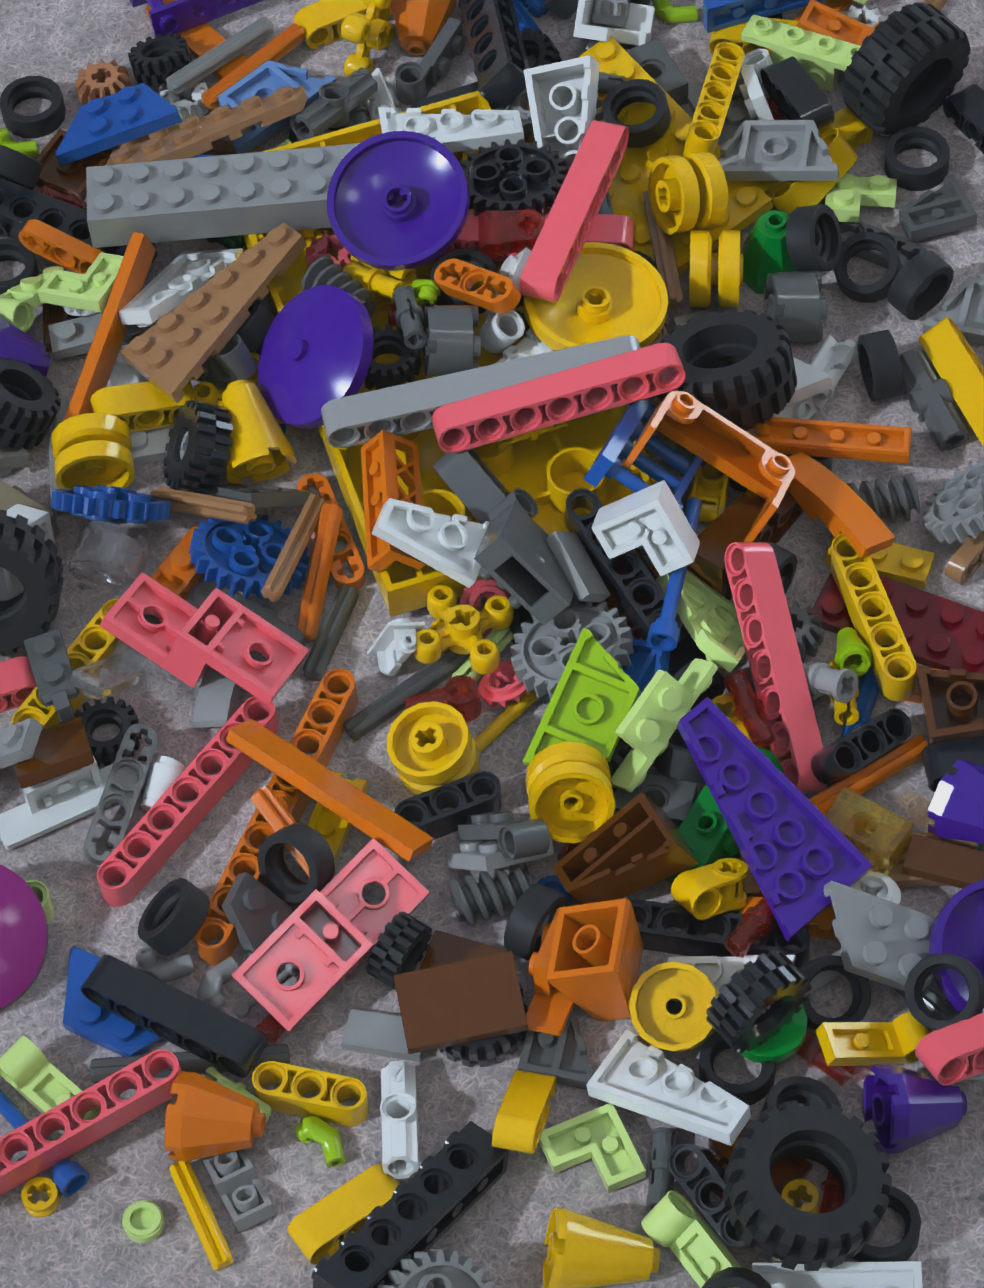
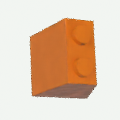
(597, 957)

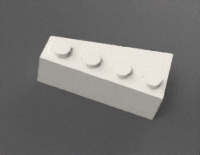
(563, 103)

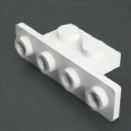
(58, 803)

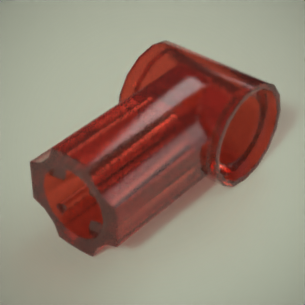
(455, 689)

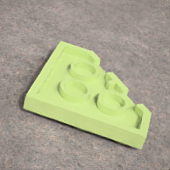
(709, 621)

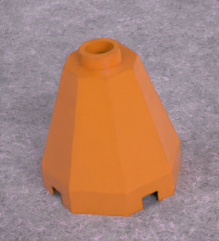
(420, 22)
(209, 1119)

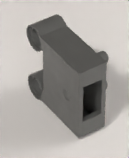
(521, 559)

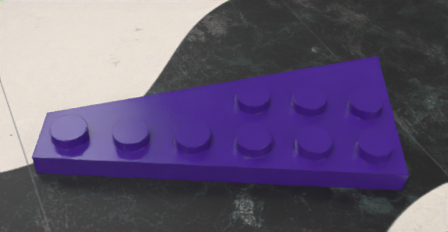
(775, 826)

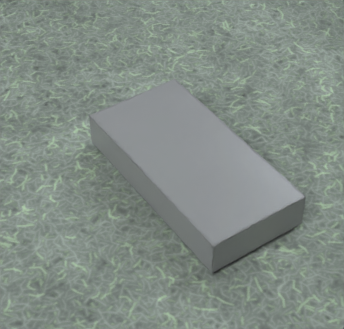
(577, 567)
(376, 1035)

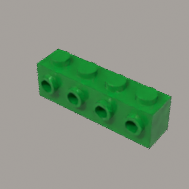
(707, 830)

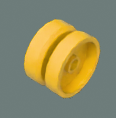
(687, 192)
(715, 269)
(92, 452)
(431, 746)
(570, 790)
(650, 1002)

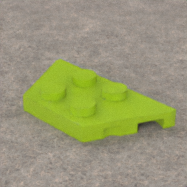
(587, 701)

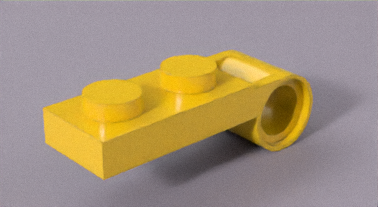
(871, 1041)

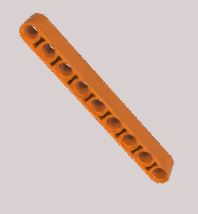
(308, 737)

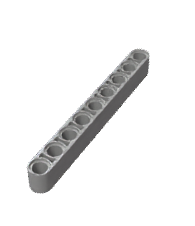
(411, 405)

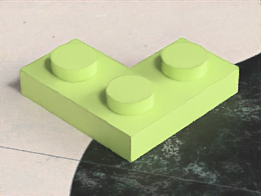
(857, 191)
(85, 290)
(597, 1137)

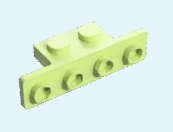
(816, 52)
(656, 718)

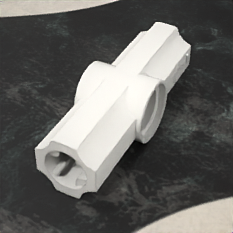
(399, 1120)

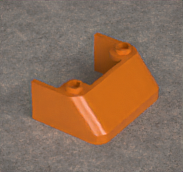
(723, 447)

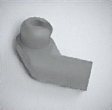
(160, 968)
(212, 982)

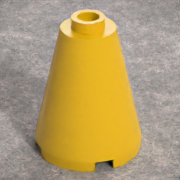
(258, 441)
(594, 1253)

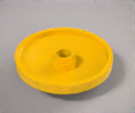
(605, 298)

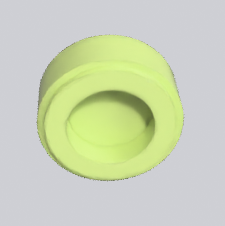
(143, 1221)

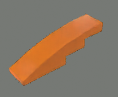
(838, 506)

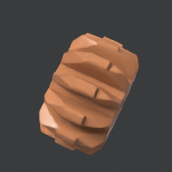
(101, 80)

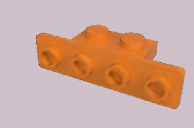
(549, 1007)

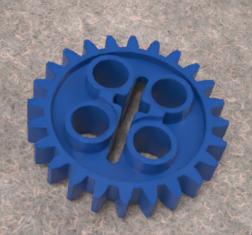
(110, 504)
(242, 554)

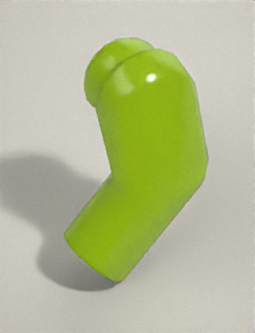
(675, 14)
(28, 147)
(426, 291)
(326, 1135)

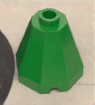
(766, 250)

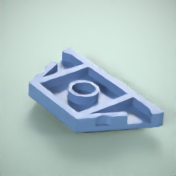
(263, 83)

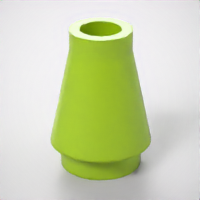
(852, 652)

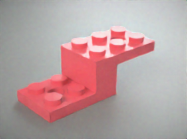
(206, 637)
(329, 935)

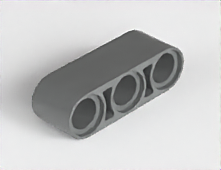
(471, 482)

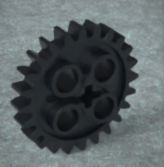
(514, 177)

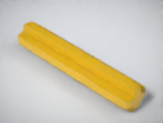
(201, 1215)

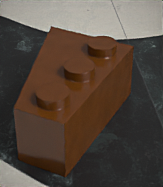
(625, 854)

